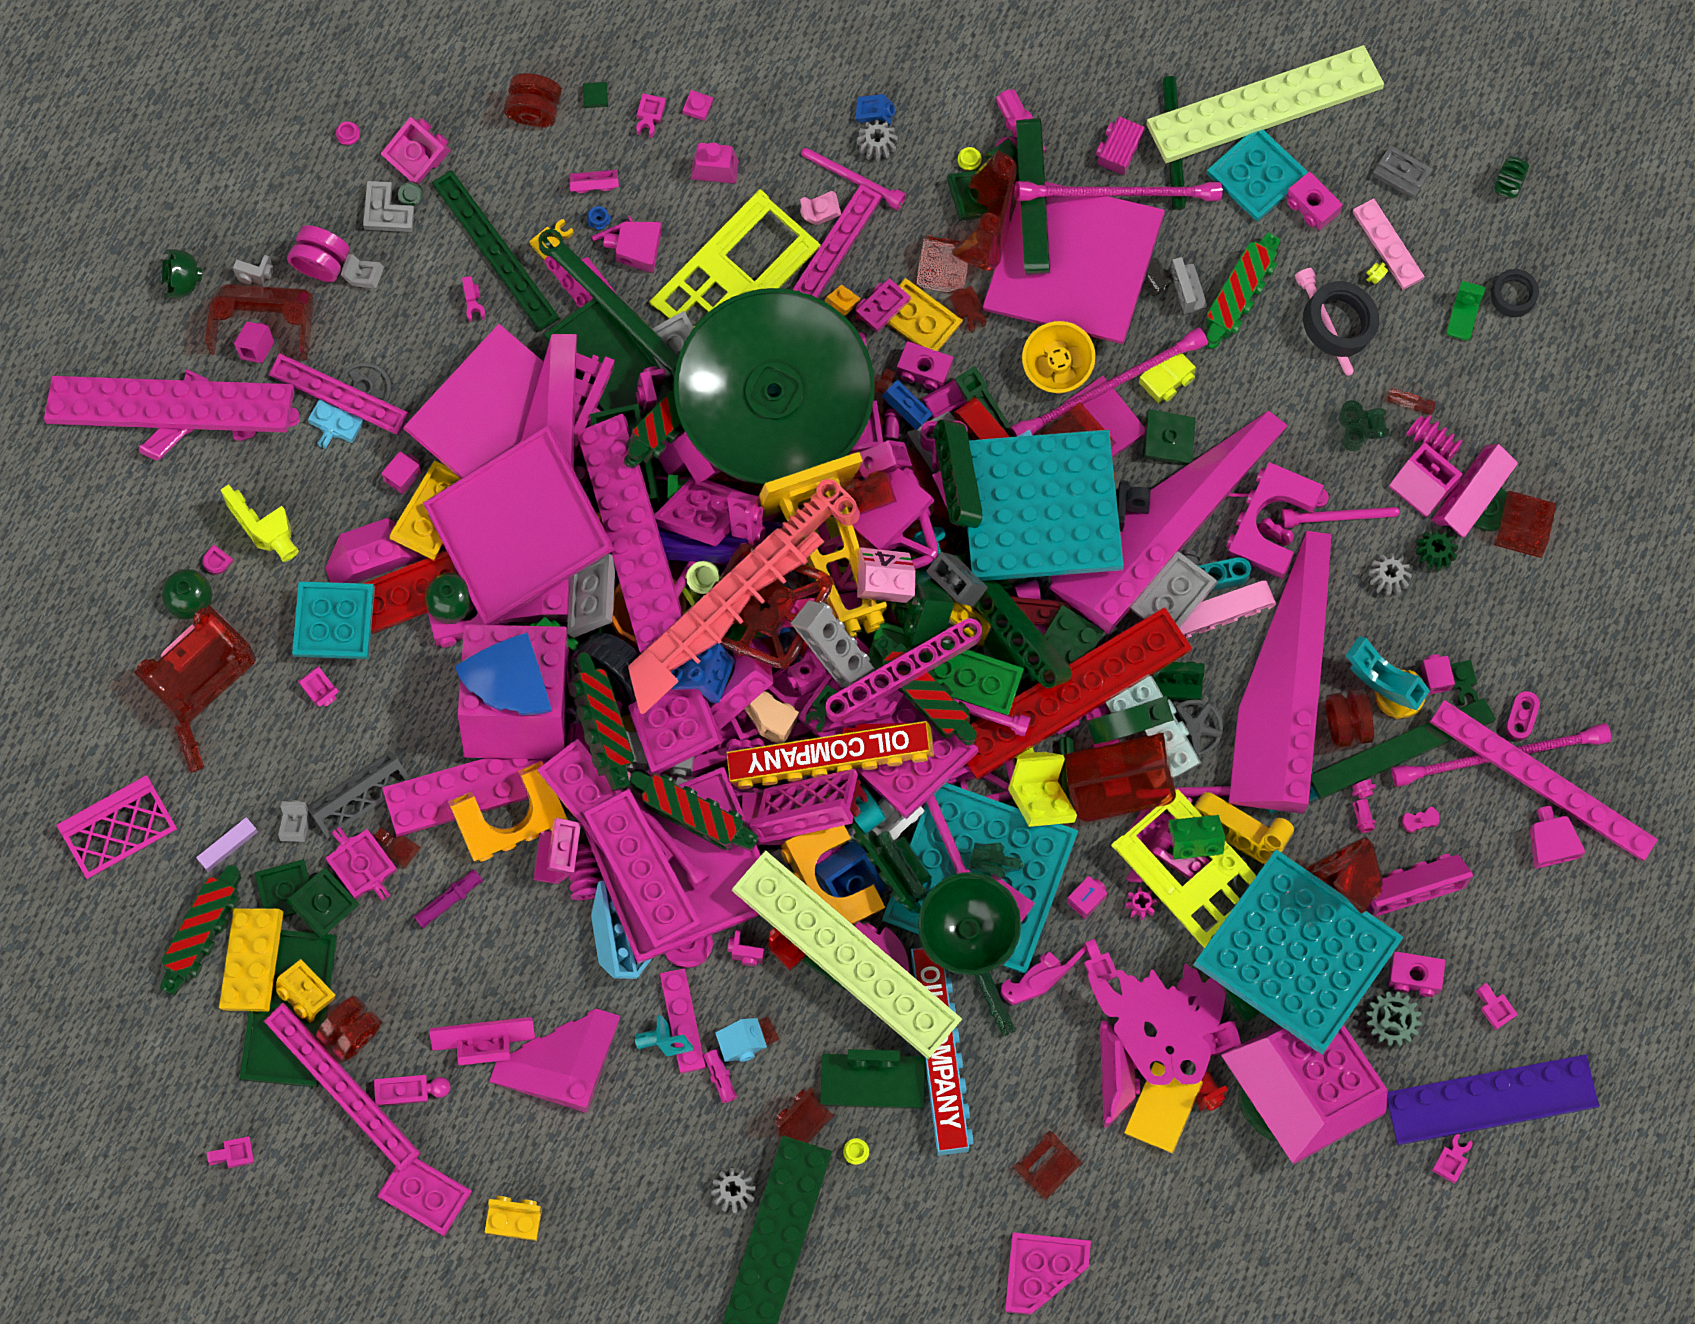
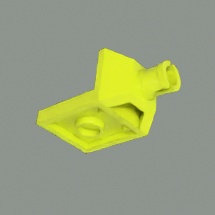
(268, 533)
(1038, 791)

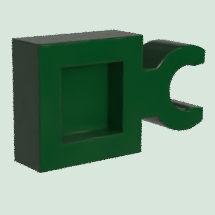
(1464, 678)
(820, 707)

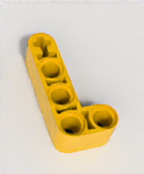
(1244, 831)

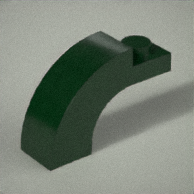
(1130, 720)

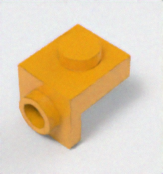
(843, 300)

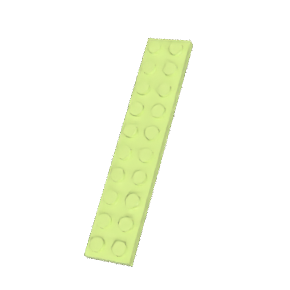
(1264, 104)
(846, 954)

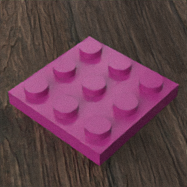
(698, 512)
(675, 728)

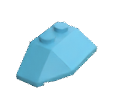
(610, 938)

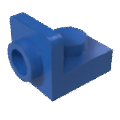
(874, 107)

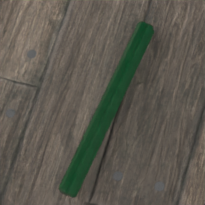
(1175, 166)

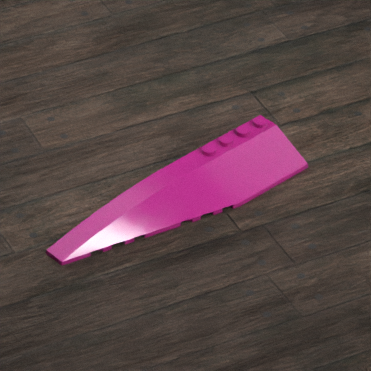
(555, 407)
(1175, 515)
(1283, 692)

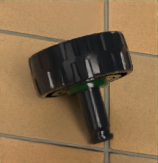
(613, 657)

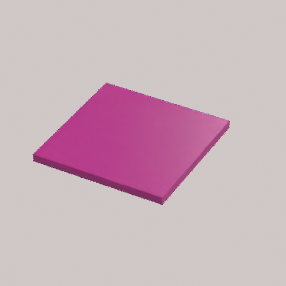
(1096, 265)
(481, 405)
(518, 526)
(712, 902)

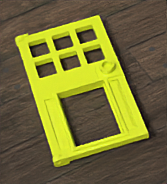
(728, 275)
(1197, 891)

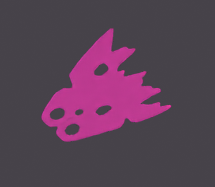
(1171, 1017)

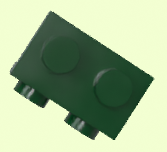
(1181, 680)

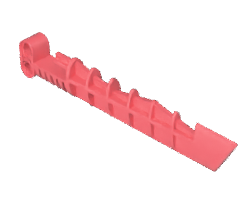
(718, 609)

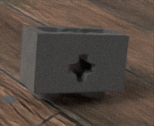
(956, 579)

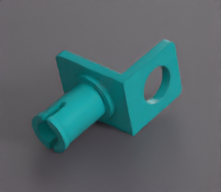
(663, 1039)

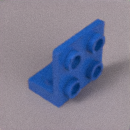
(708, 675)

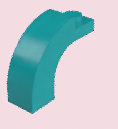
(1384, 678)

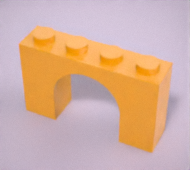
(485, 839)
(803, 854)

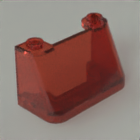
(996, 190)
(197, 666)

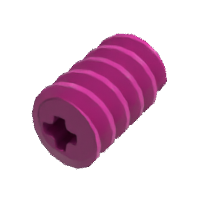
(1434, 437)
(583, 875)

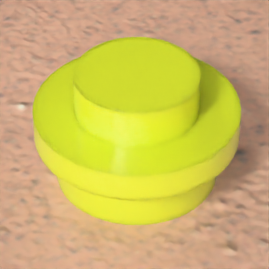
(969, 159)
(1376, 272)
(856, 1151)

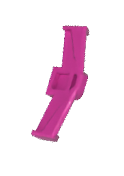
(166, 438)

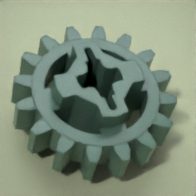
(1387, 1011)

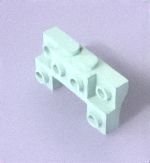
(1180, 751)

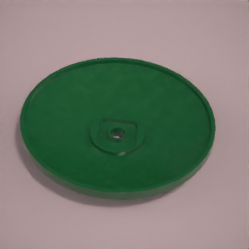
(765, 342)

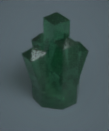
(992, 861)

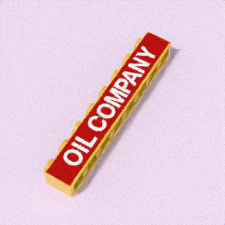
(830, 754)

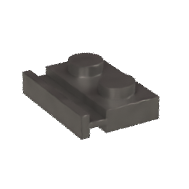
(1402, 172)

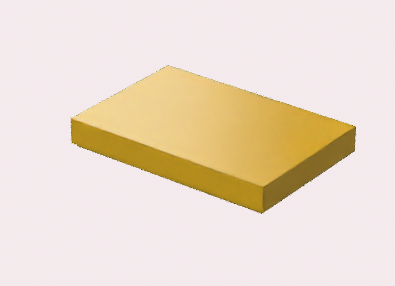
(924, 319)
(1162, 1111)

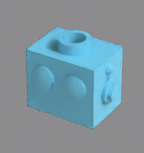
(741, 1040)

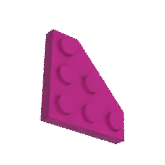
(879, 710)
(1041, 1269)

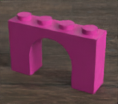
(1274, 486)
(746, 684)

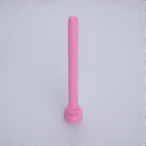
(1306, 279)

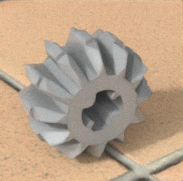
(867, 140)
(1379, 576)
(726, 1196)

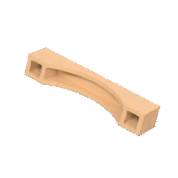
(771, 717)

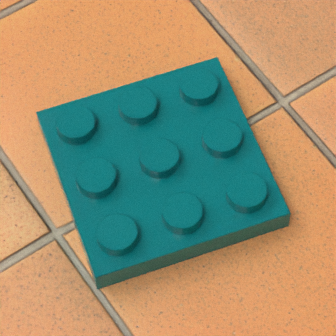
(1257, 173)
(333, 620)

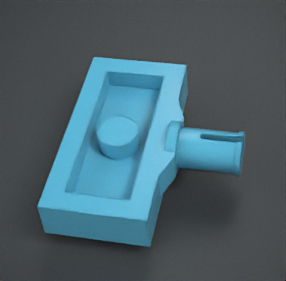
(334, 423)

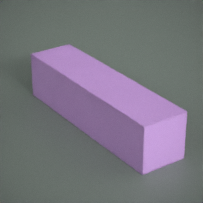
(227, 844)

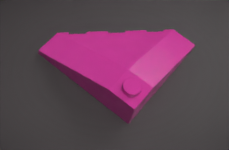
(562, 1064)

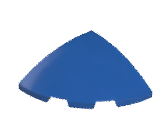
(507, 677)

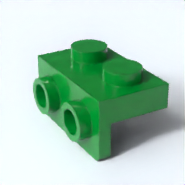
(1197, 837)

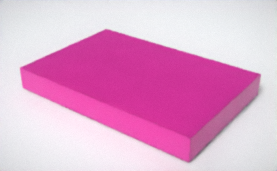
(1113, 416)
(886, 523)
(425, 1195)

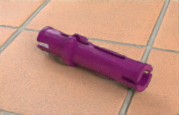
(448, 898)

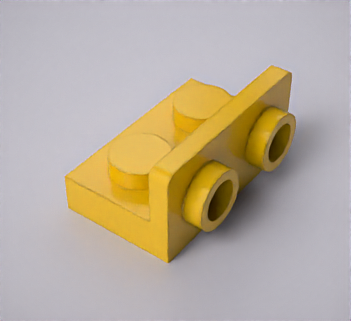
(303, 990)
(513, 1218)

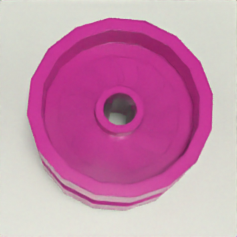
(318, 253)

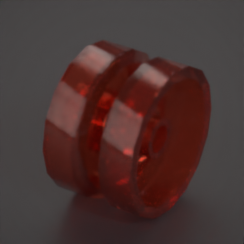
(533, 100)
(1349, 718)
(349, 1028)

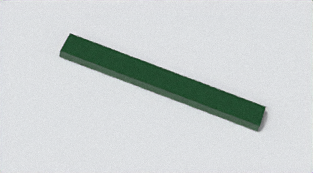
(495, 251)
(1390, 753)

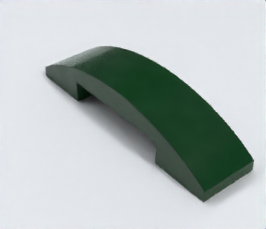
(973, 385)

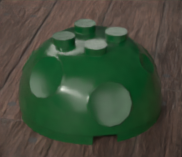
(969, 924)

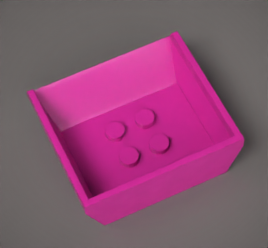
(1305, 1094)

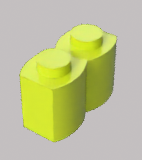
(1167, 377)

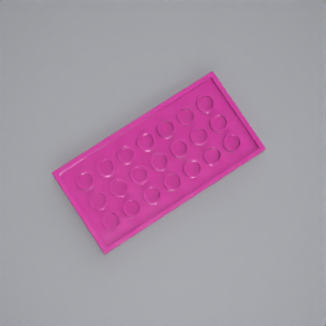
(905, 785)

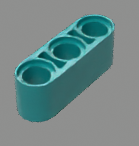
(1224, 570)
(871, 812)

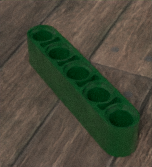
(958, 474)

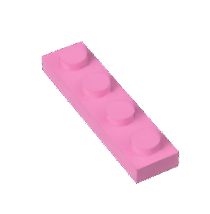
(1388, 244)

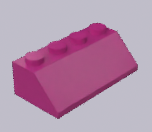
(1421, 884)

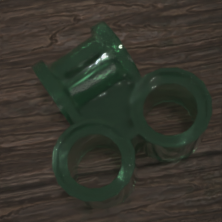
(1365, 425)

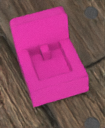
(318, 687)
(748, 955)
(1223, 1039)

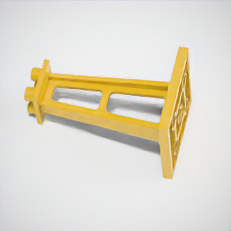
(796, 489)

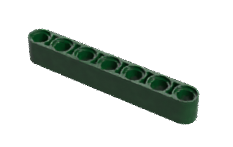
(1033, 211)
(1020, 633)

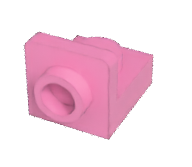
(820, 208)

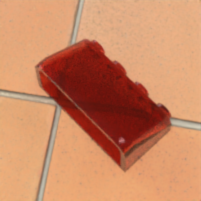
(1120, 778)

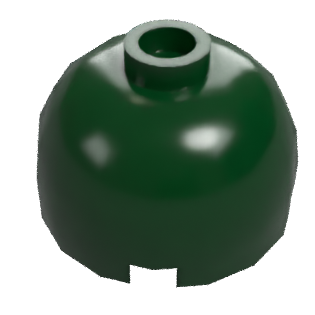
(180, 273)
(186, 593)
(448, 598)

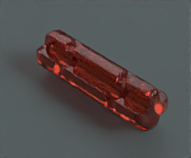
(1411, 401)

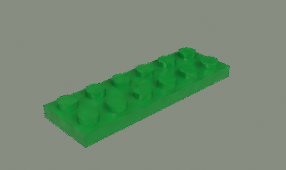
(968, 675)

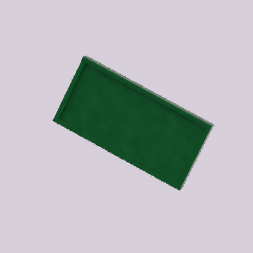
(604, 336)
(264, 1053)

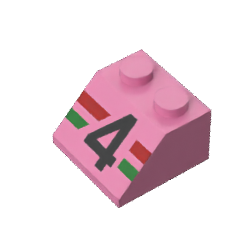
(885, 575)

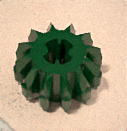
(1511, 177)
(1427, 546)

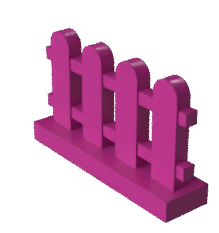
(588, 391)

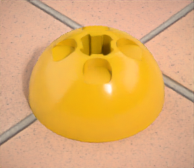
(1064, 345)

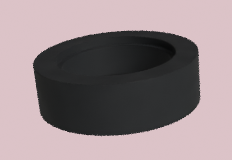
(1355, 297)

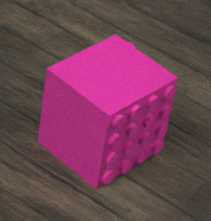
(506, 732)

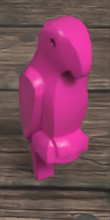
(1038, 979)

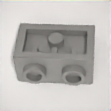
(1187, 286)

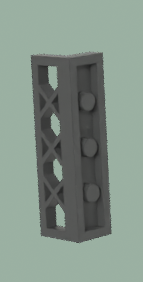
(351, 789)

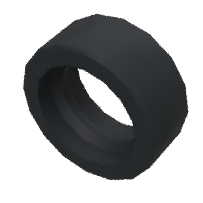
(1510, 309)

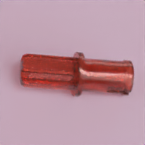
(189, 747)

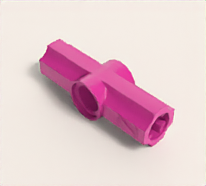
(1012, 110)

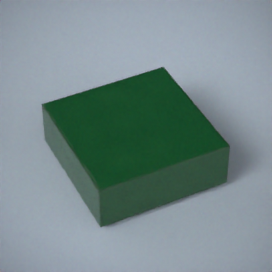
(595, 95)

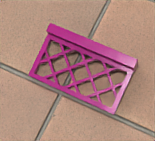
(101, 811)
(808, 817)

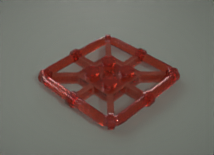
(773, 619)

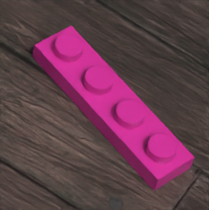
(682, 1018)

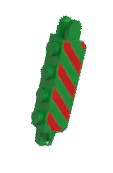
(1240, 289)

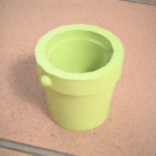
(702, 576)

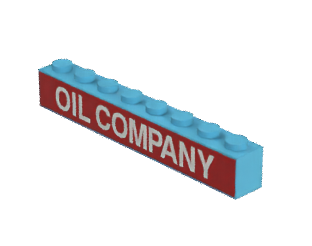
(943, 1067)

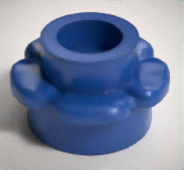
(598, 212)

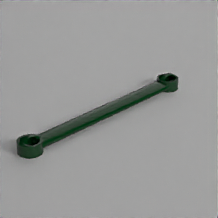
(609, 300)

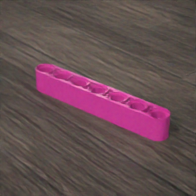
(909, 659)

